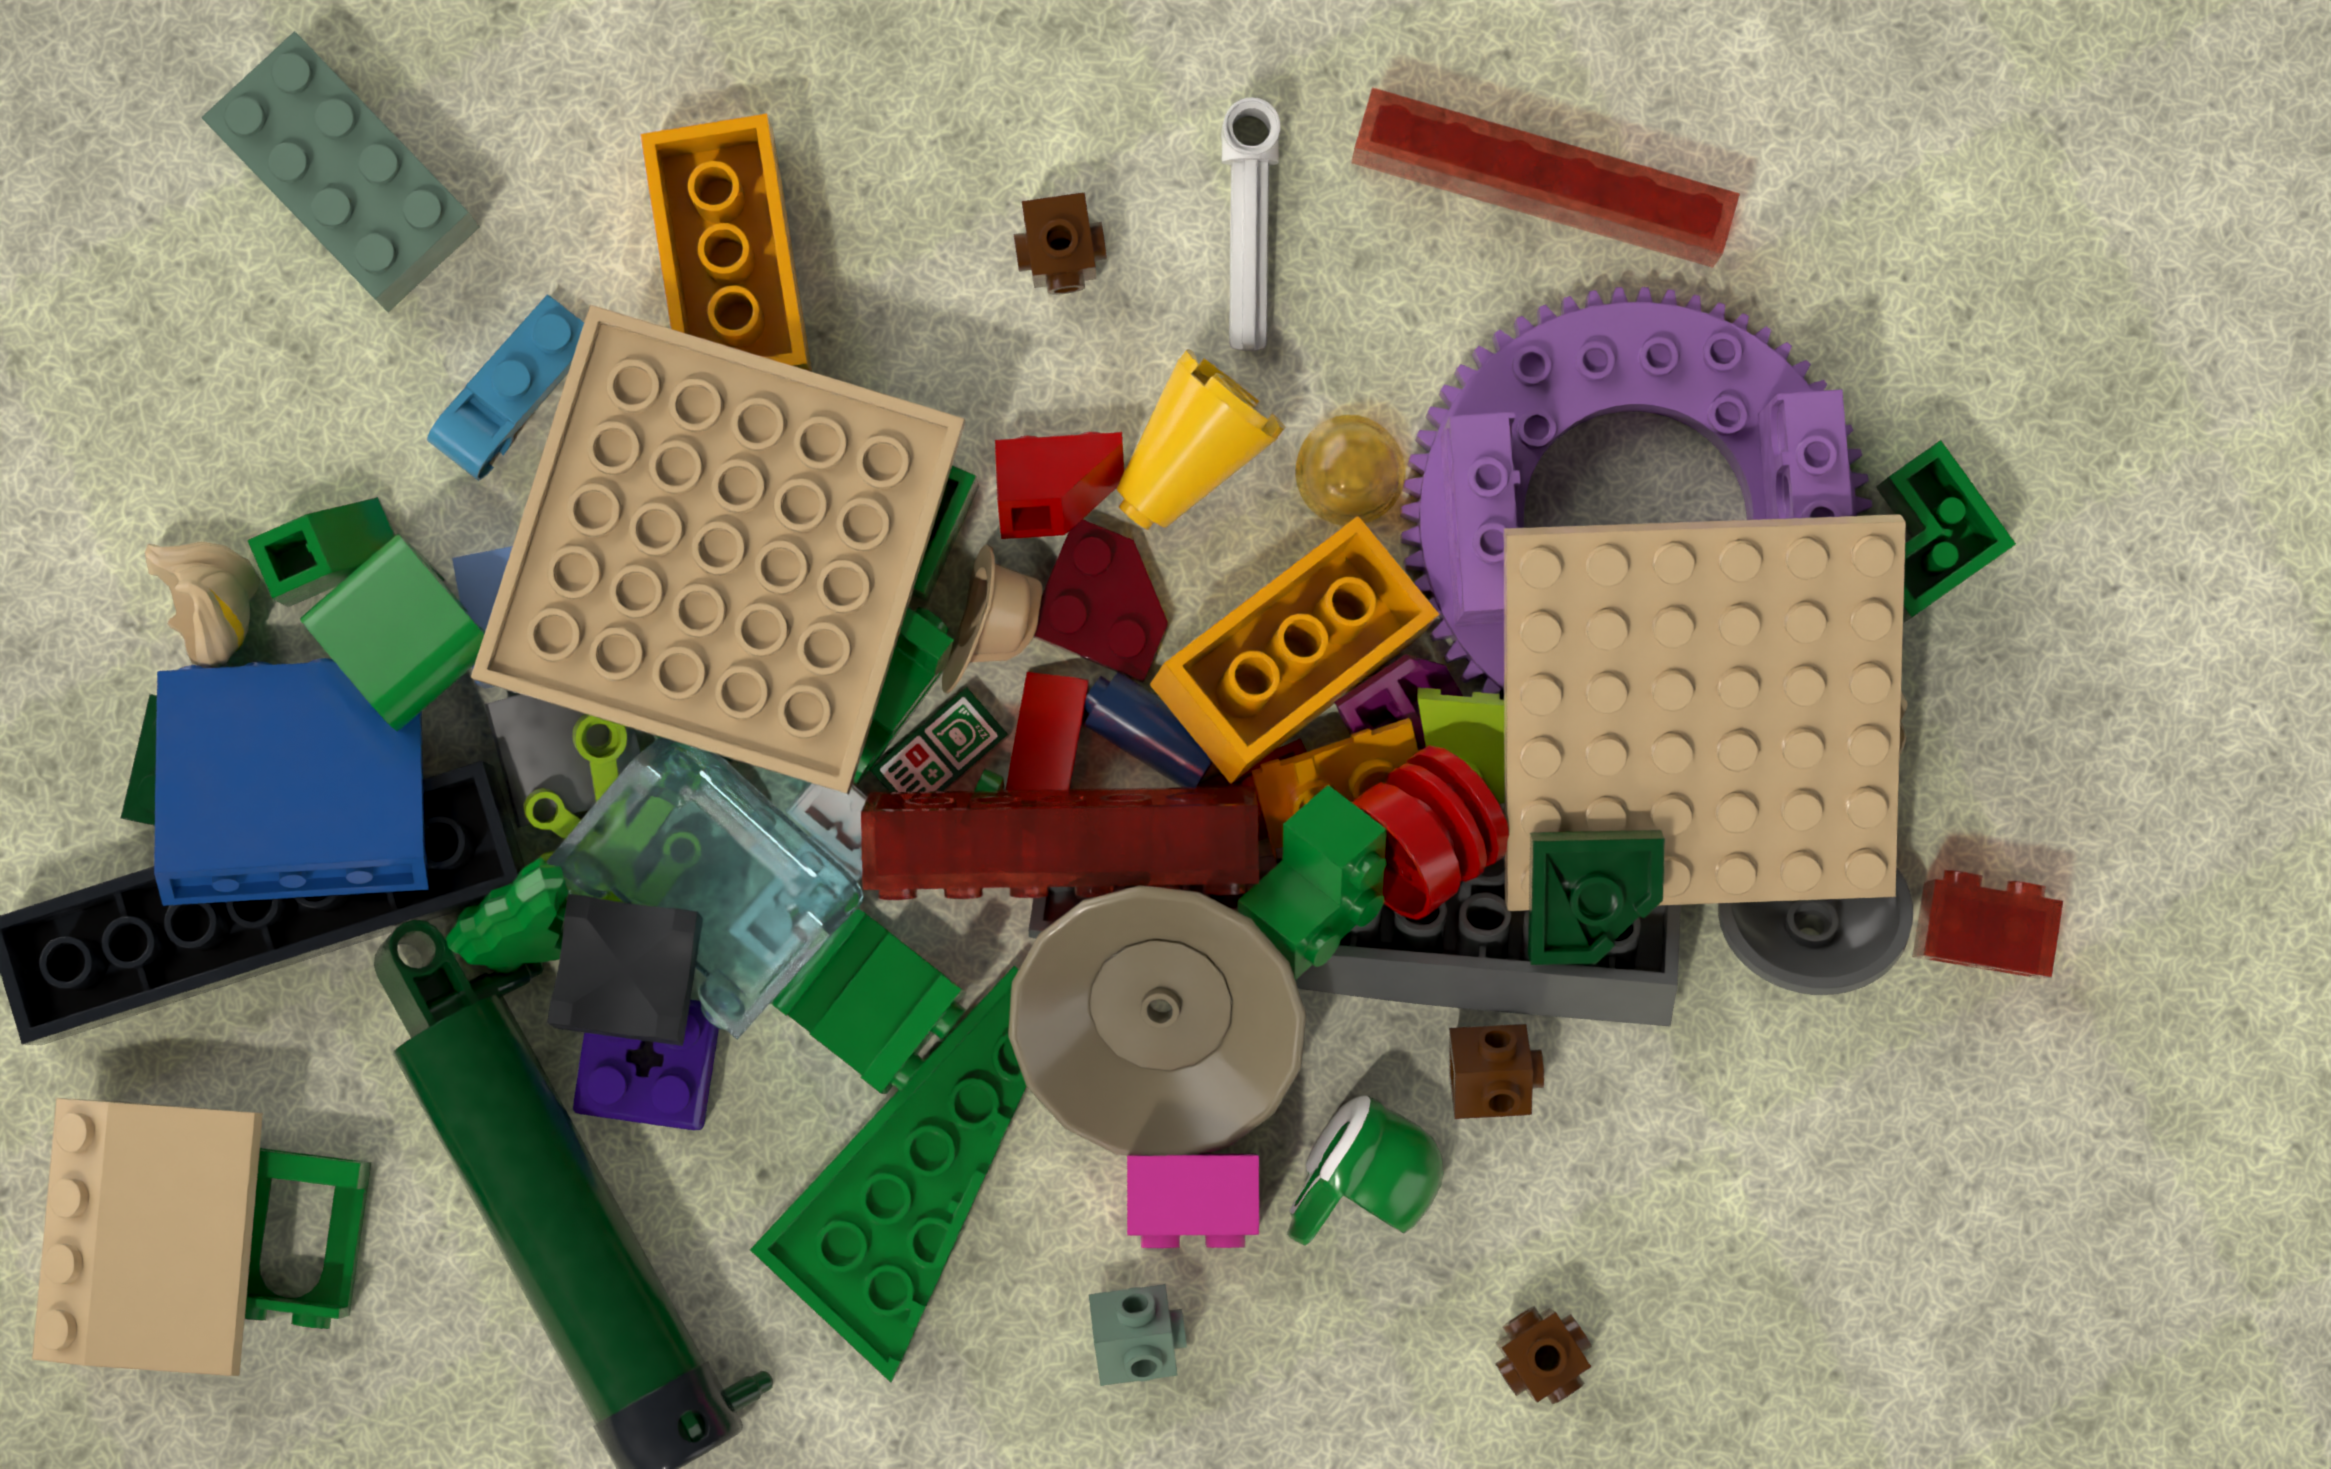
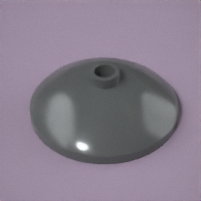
(1854, 944)

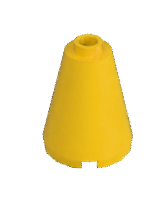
(1192, 442)

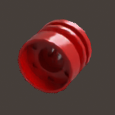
(1438, 830)

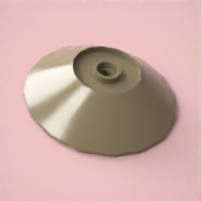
(1144, 1075)

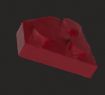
(1102, 603)

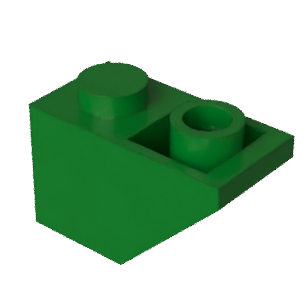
(320, 549)

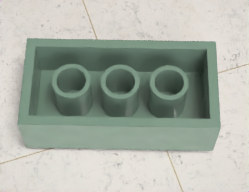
(341, 171)

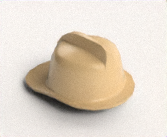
(997, 617)

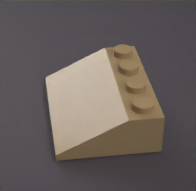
(147, 1237)

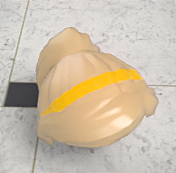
(209, 595)

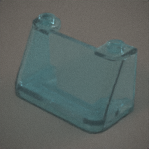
(705, 840)

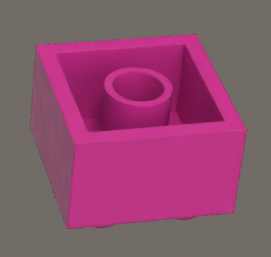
(1193, 1197)

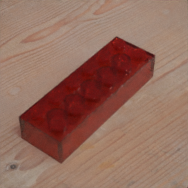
(1059, 840)

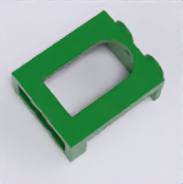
(335, 1288)

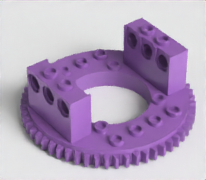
(1593, 362)

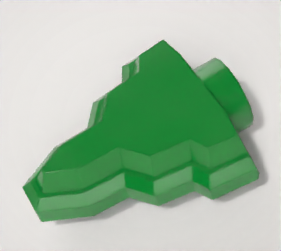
(515, 921)

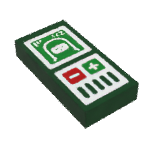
(942, 748)

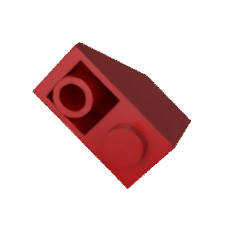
(1054, 481)

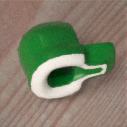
(1375, 1162)

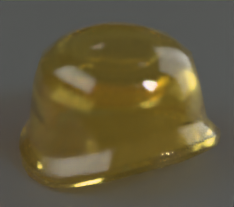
(1349, 470)

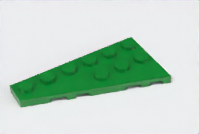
(892, 1203)

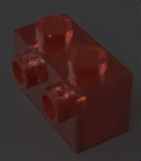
(1988, 926)

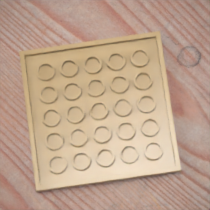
(719, 549)
(1712, 693)

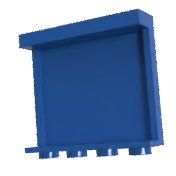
(282, 787)

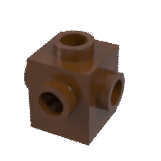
(1055, 221)
(1493, 1071)
(1525, 1336)

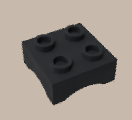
(625, 970)

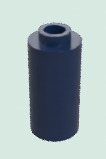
(1145, 729)

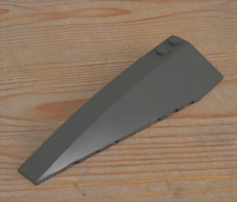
(1475, 957)

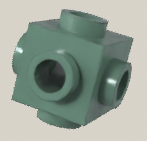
(1135, 1334)

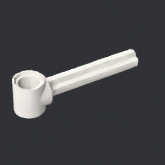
(1249, 223)

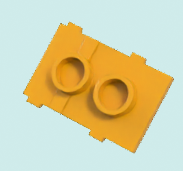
(1346, 766)

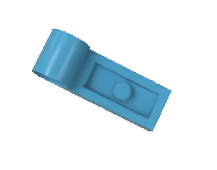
(508, 389)

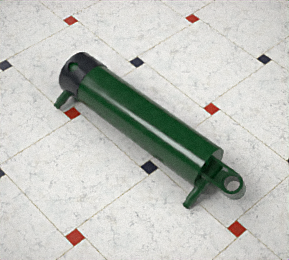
(554, 1211)

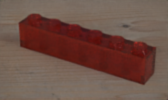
(1545, 178)

